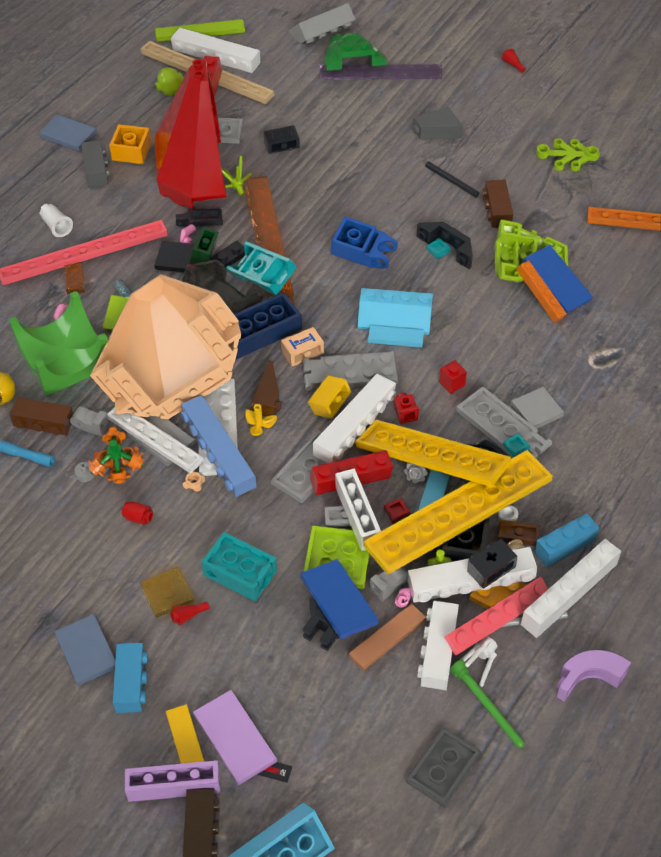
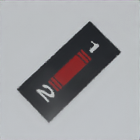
(277, 771)

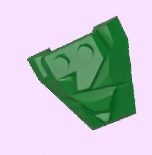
(351, 46)

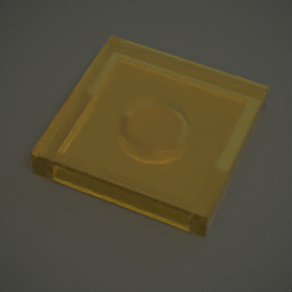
(166, 591)

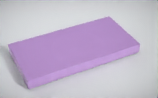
(235, 737)

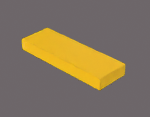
(184, 735)

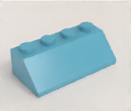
(395, 309)
(293, 835)

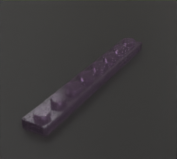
(388, 71)

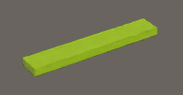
(208, 29)

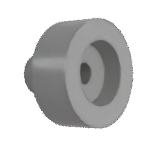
(83, 472)

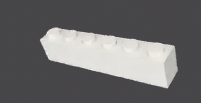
(230, 53)
(354, 419)
(453, 578)
(570, 588)

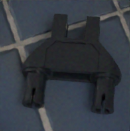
(319, 622)

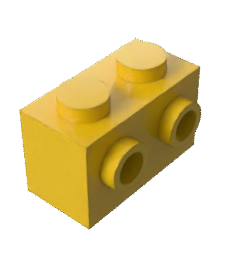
(329, 396)

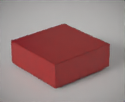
(397, 510)

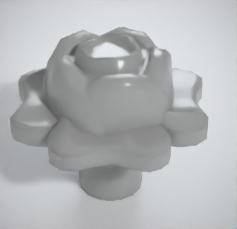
(415, 473)

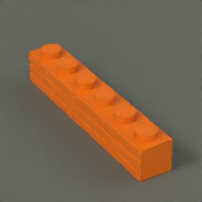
(541, 291)

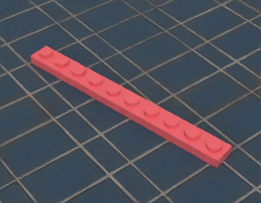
(82, 252)

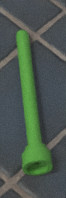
(461, 671)

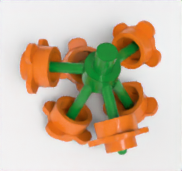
(114, 452)

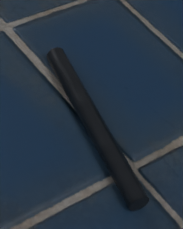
(452, 179)

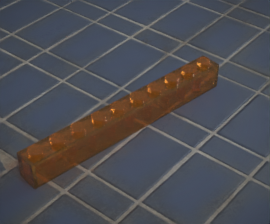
(266, 222)

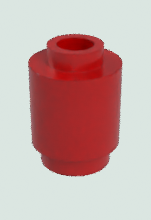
(137, 512)

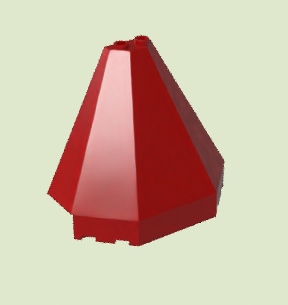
(188, 142)

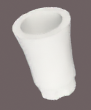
(58, 222)

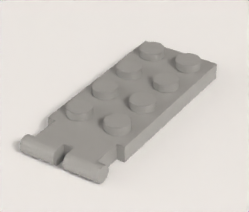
(355, 368)
(500, 421)

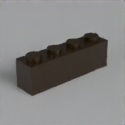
(200, 823)

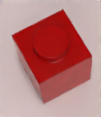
(452, 376)

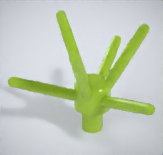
(236, 182)

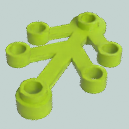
(569, 153)

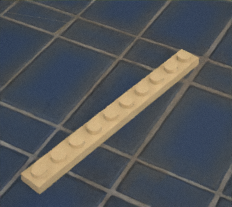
(227, 79)

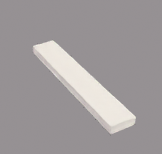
(157, 440)

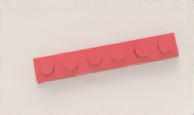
(495, 617)

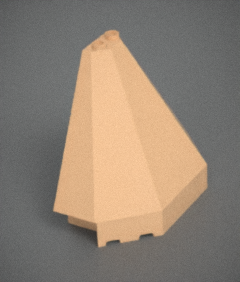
(167, 348)

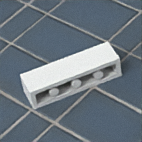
(356, 506)
(437, 652)

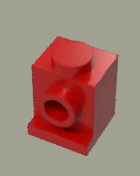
(403, 405)

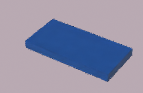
(559, 279)
(339, 599)

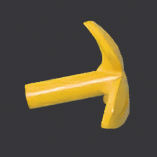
(255, 418)

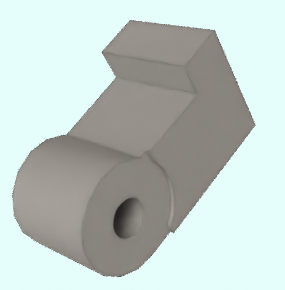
(90, 421)
(388, 583)

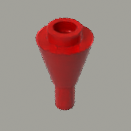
(511, 58)
(183, 613)

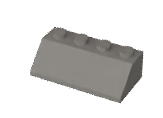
(322, 24)

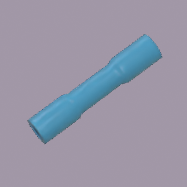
(37, 457)

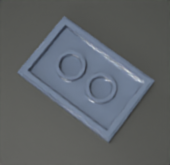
(67, 132)
(85, 649)

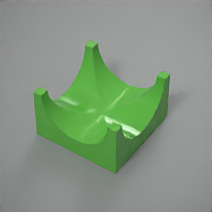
(62, 350)

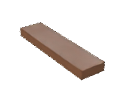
(387, 637)

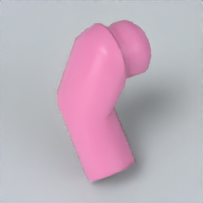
(185, 232)
(61, 308)
(403, 597)

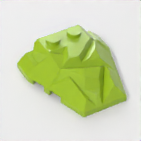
(517, 243)

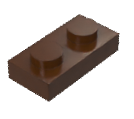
(525, 532)

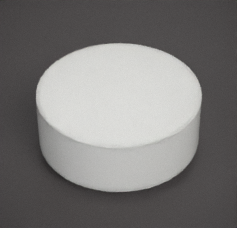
(509, 513)

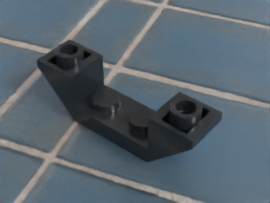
(431, 231)

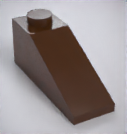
(267, 392)

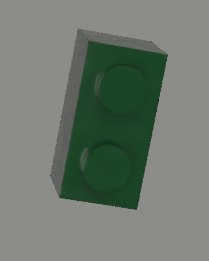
(204, 245)

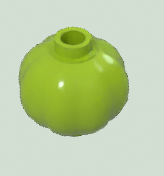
(168, 81)

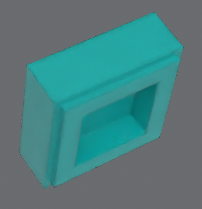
(438, 248)
(516, 445)

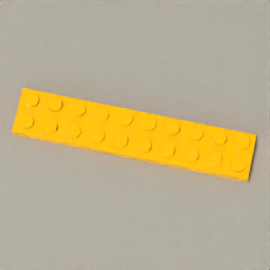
(455, 513)

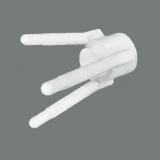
(484, 650)

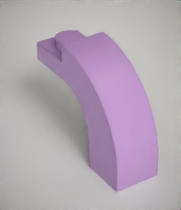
(592, 664)

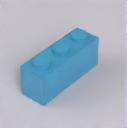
(566, 540)
(130, 678)

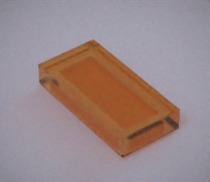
(74, 278)

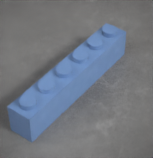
(218, 446)

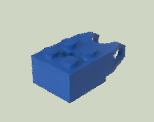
(362, 243)

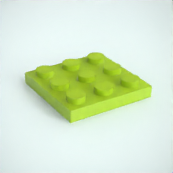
(331, 544)

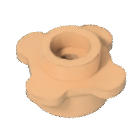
(194, 477)

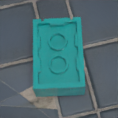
(239, 566)

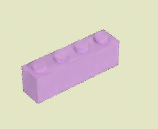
(170, 780)

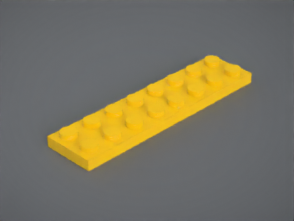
(434, 452)

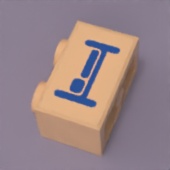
(302, 345)

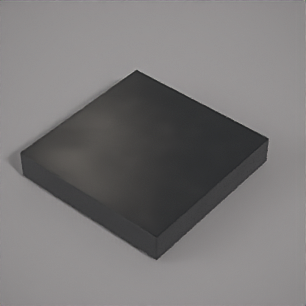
(173, 256)

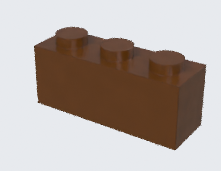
(497, 202)
(41, 416)

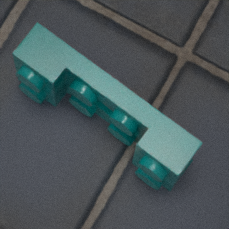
(271, 273)

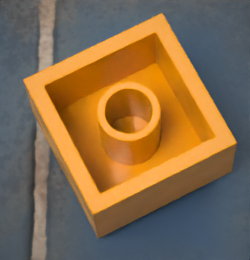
(130, 144)

